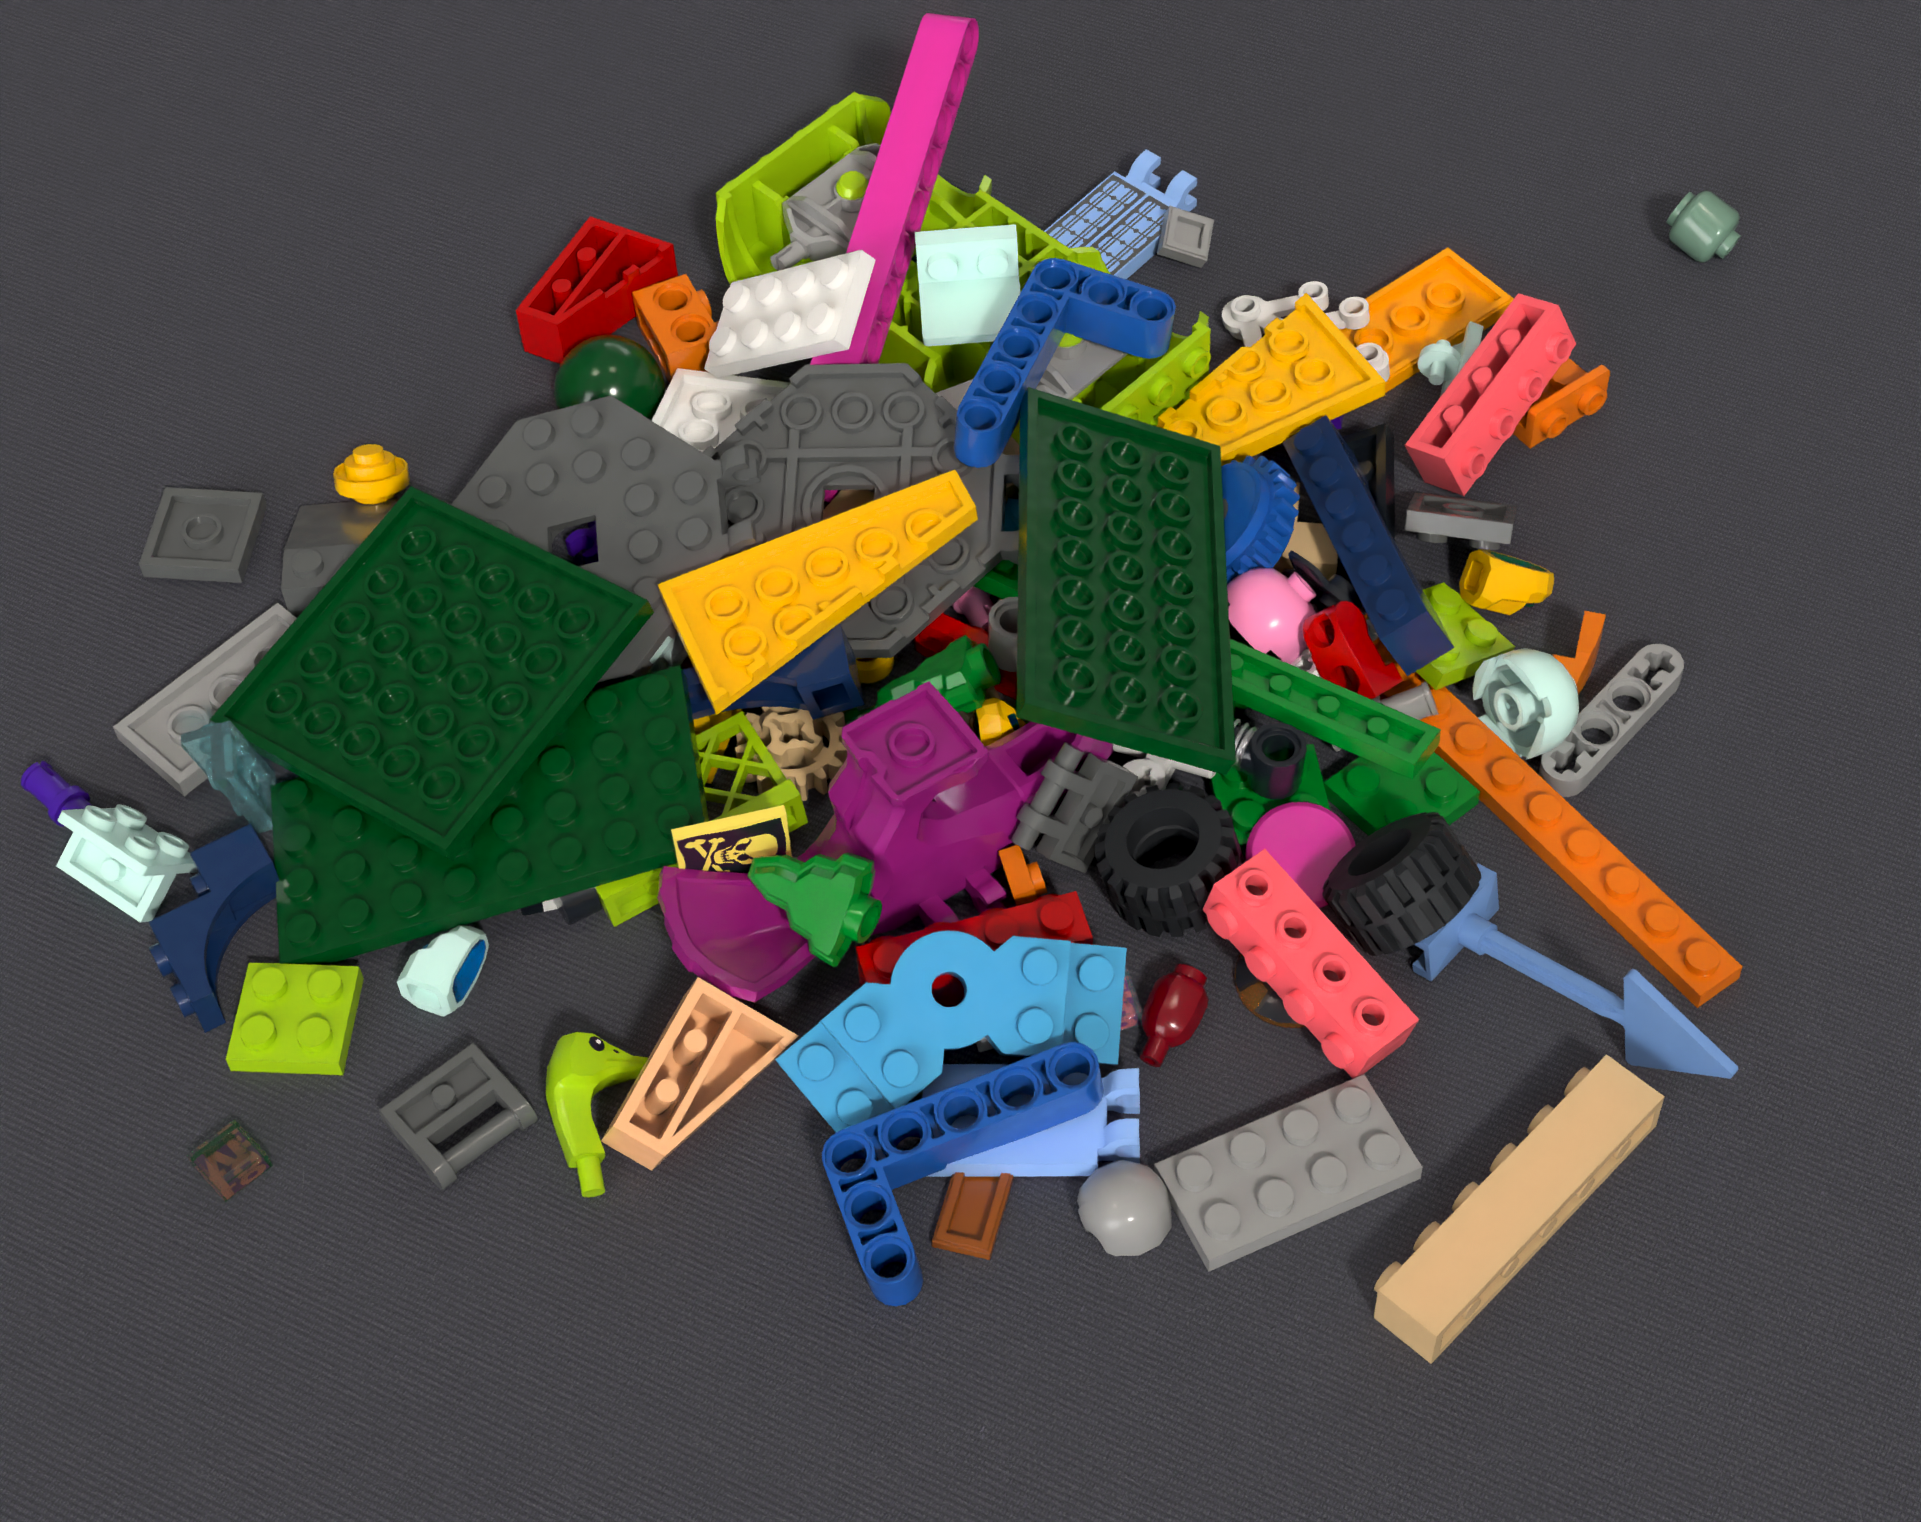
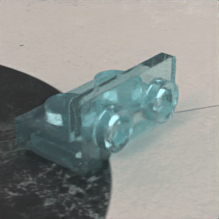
(234, 769)

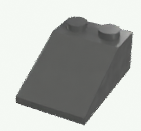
(322, 543)

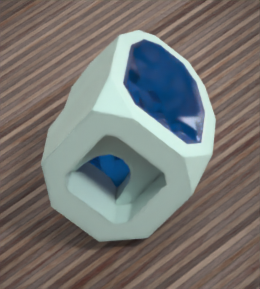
(444, 970)

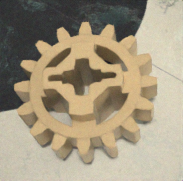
(798, 747)

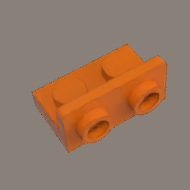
(1563, 401)

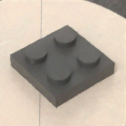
(1481, 522)
(203, 535)

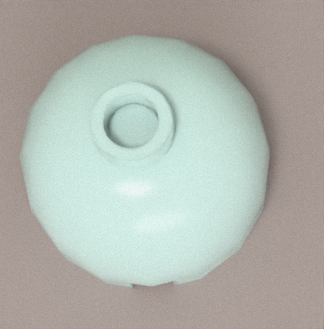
(1527, 700)

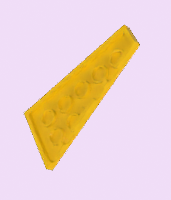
(1277, 386)
(780, 597)

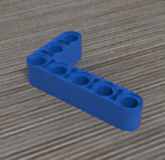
(1053, 302)
(942, 1144)

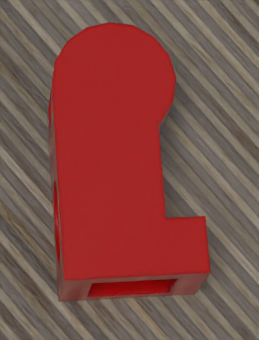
(1346, 652)

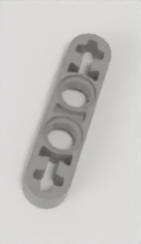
(1616, 722)

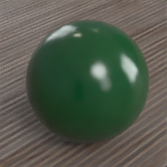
(610, 368)

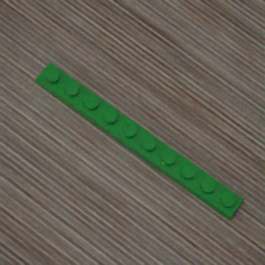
(1303, 700)

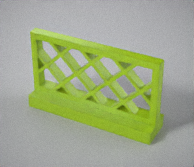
(639, 892)

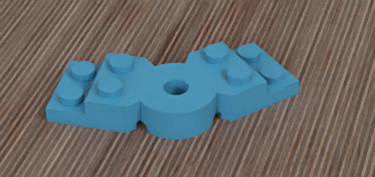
(893, 1036)

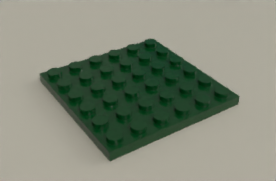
(433, 670)

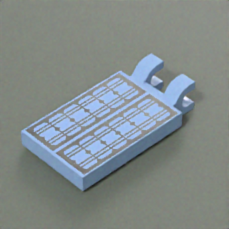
(1125, 215)

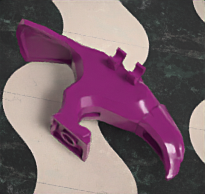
(913, 800)

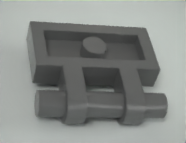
(1090, 796)

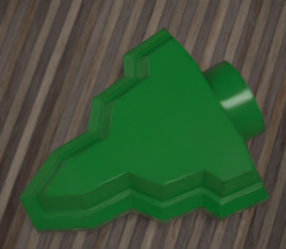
(958, 673)
(823, 899)

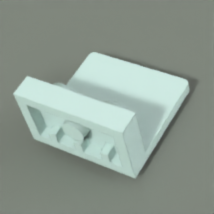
(966, 282)

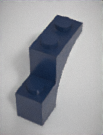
(230, 887)

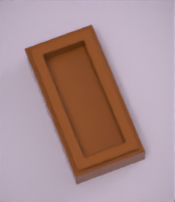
(972, 1214)

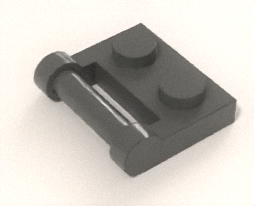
(446, 1103)

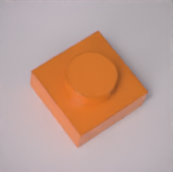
(1024, 879)

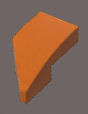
(1587, 649)

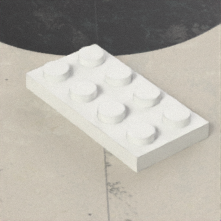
(790, 314)

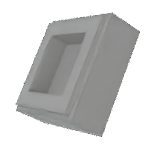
(1185, 236)

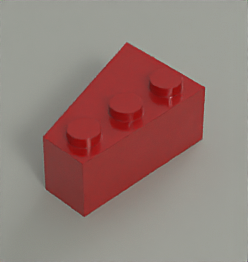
(591, 287)

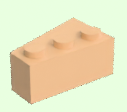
(693, 1071)

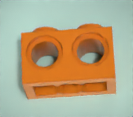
(675, 324)

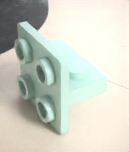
(123, 857)

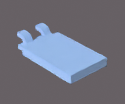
(1061, 1150)

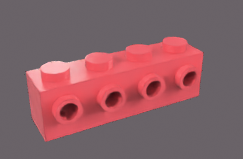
(1491, 394)
(1309, 965)

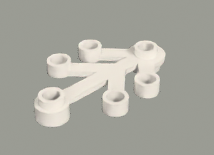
(1249, 315)

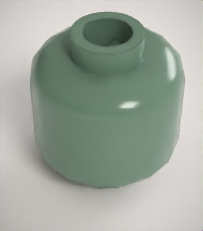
(1704, 226)

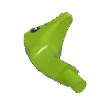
(576, 1072)

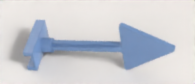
(1654, 1028)

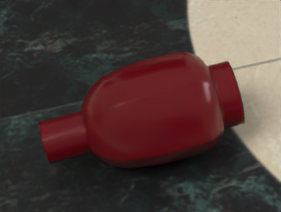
(1173, 1012)

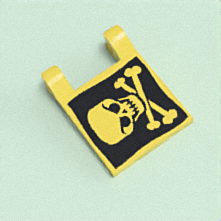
(732, 841)

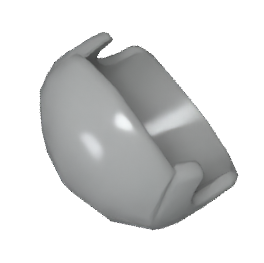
(1125, 1208)

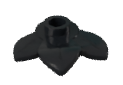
(1327, 591)

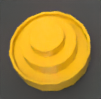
(371, 475)

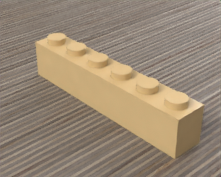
(1516, 1207)

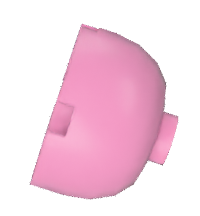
(1271, 610)

